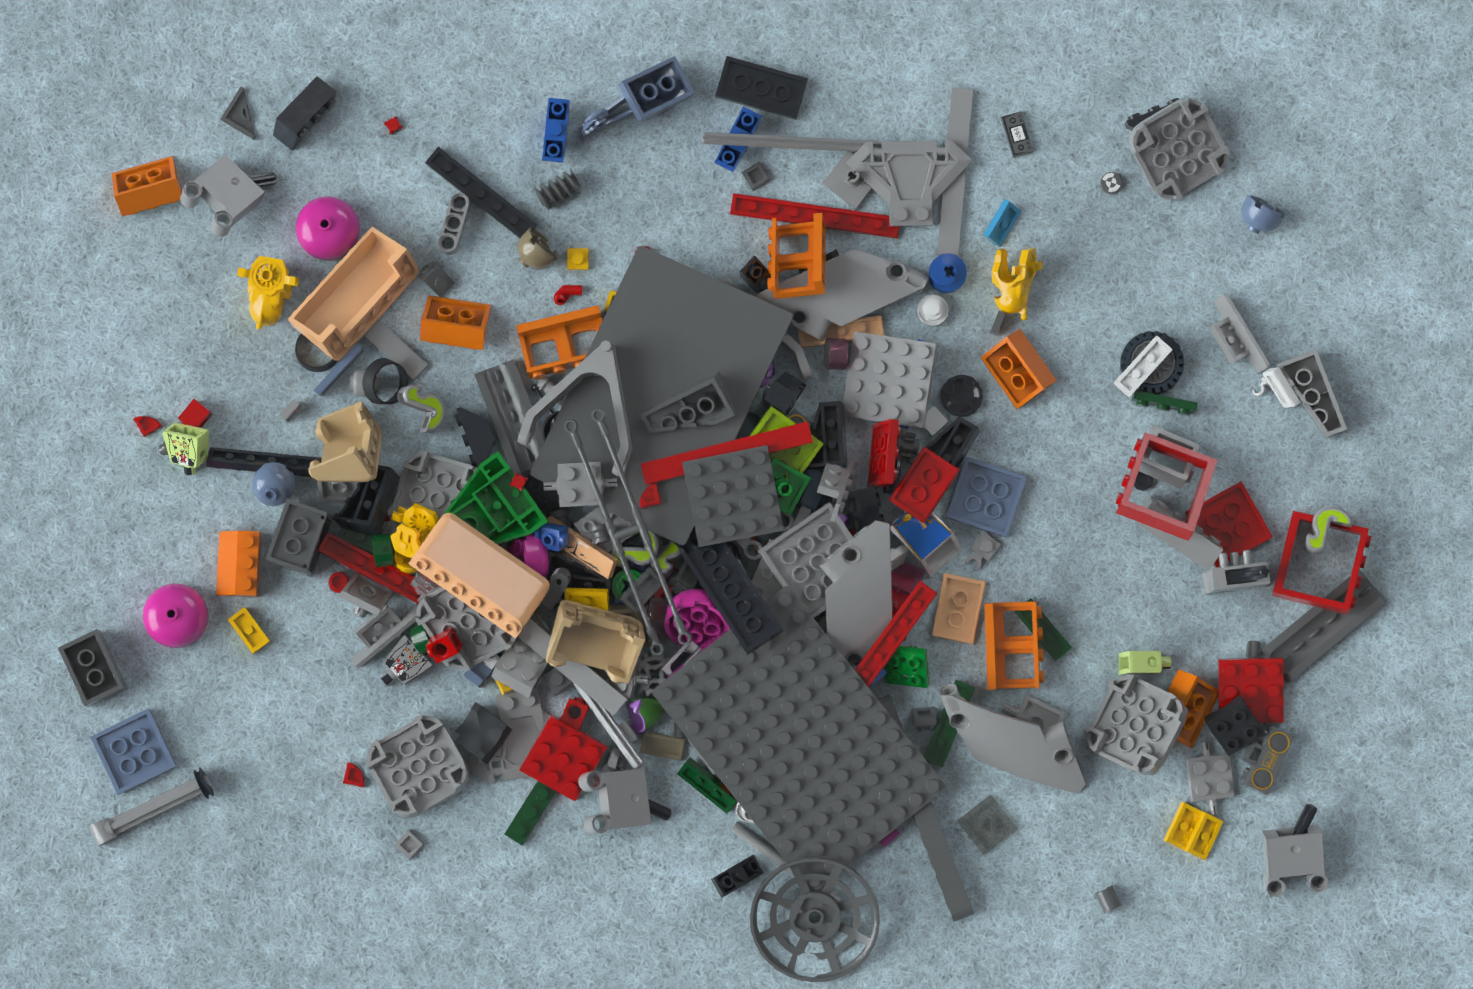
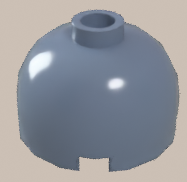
(1260, 215)
(273, 484)

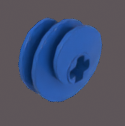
(937, 273)

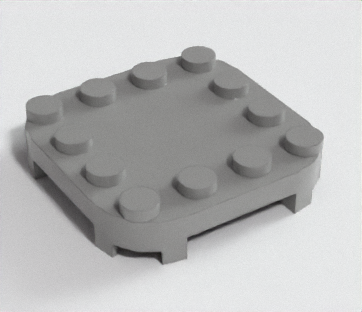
(1178, 148)
(430, 483)
(479, 636)
(1136, 725)
(417, 767)

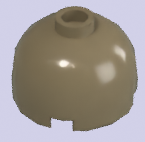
(535, 251)

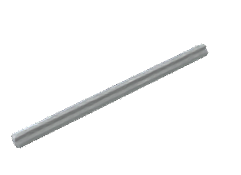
(785, 142)
(603, 716)

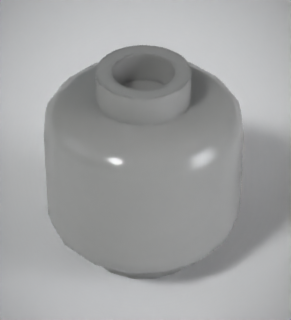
(356, 383)

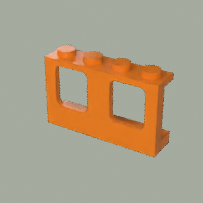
(813, 259)
(561, 330)
(1000, 645)

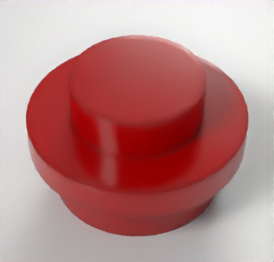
(338, 581)

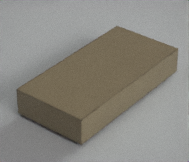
(662, 746)

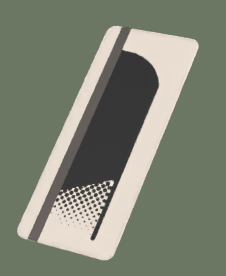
(683, 656)

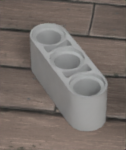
(454, 213)

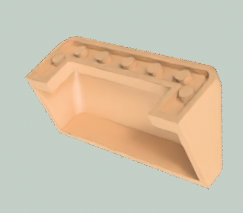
(355, 294)
(480, 573)

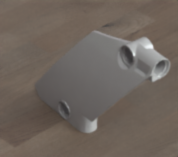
(853, 288)
(860, 591)
(1014, 743)

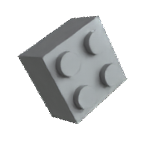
(520, 668)

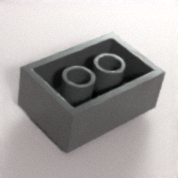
(92, 668)

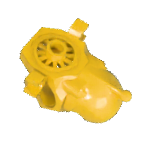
(1015, 289)
(269, 290)
(408, 536)

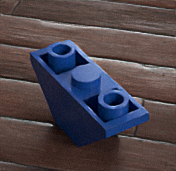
(556, 130)
(731, 155)

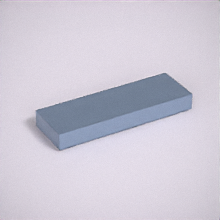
(339, 369)

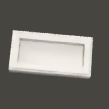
(1281, 387)

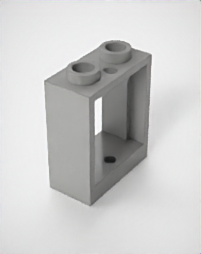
(1164, 473)

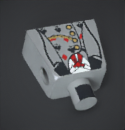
(404, 663)

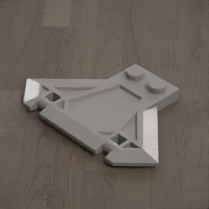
(909, 176)
(527, 721)

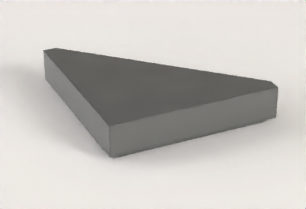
(238, 115)

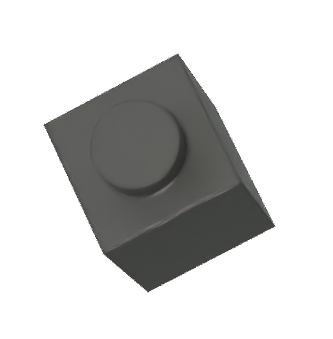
(556, 681)

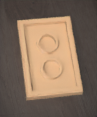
(958, 608)

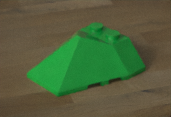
(495, 506)

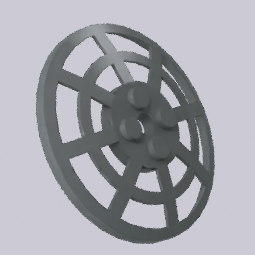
(812, 930)

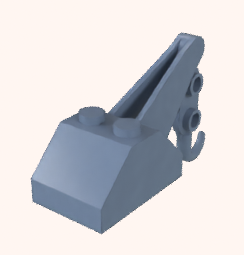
(647, 95)

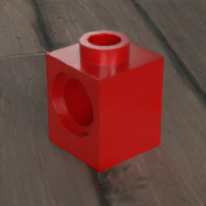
(195, 415)
(449, 639)
(577, 702)

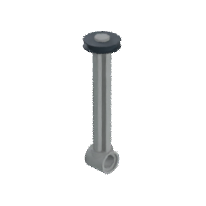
(108, 829)

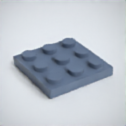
(986, 497)
(133, 751)

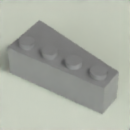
(1314, 391)
(1199, 548)

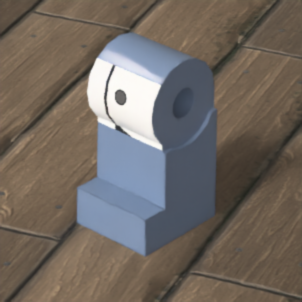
(482, 670)

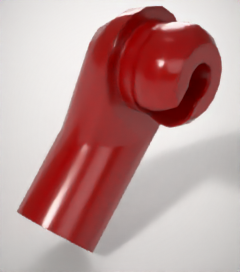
(565, 292)

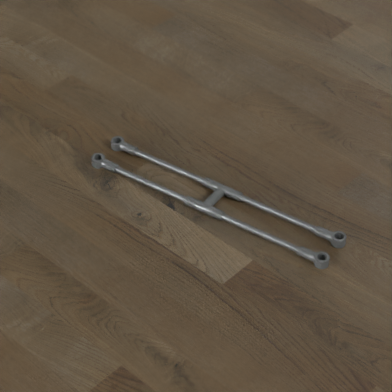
(616, 536)

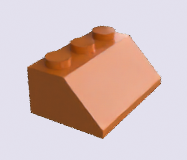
(146, 186)
(455, 322)
(1018, 368)
(239, 563)
(1198, 698)

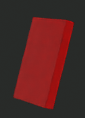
(924, 485)

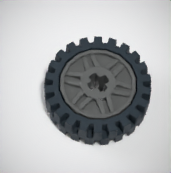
(1166, 373)

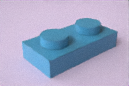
(1002, 223)

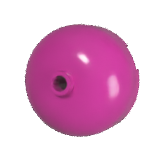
(328, 242)
(531, 551)
(698, 616)
(189, 619)

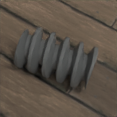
(558, 189)

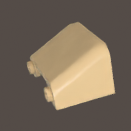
(350, 446)
(596, 640)

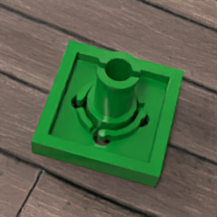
(794, 484)
(909, 662)

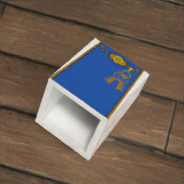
(927, 543)

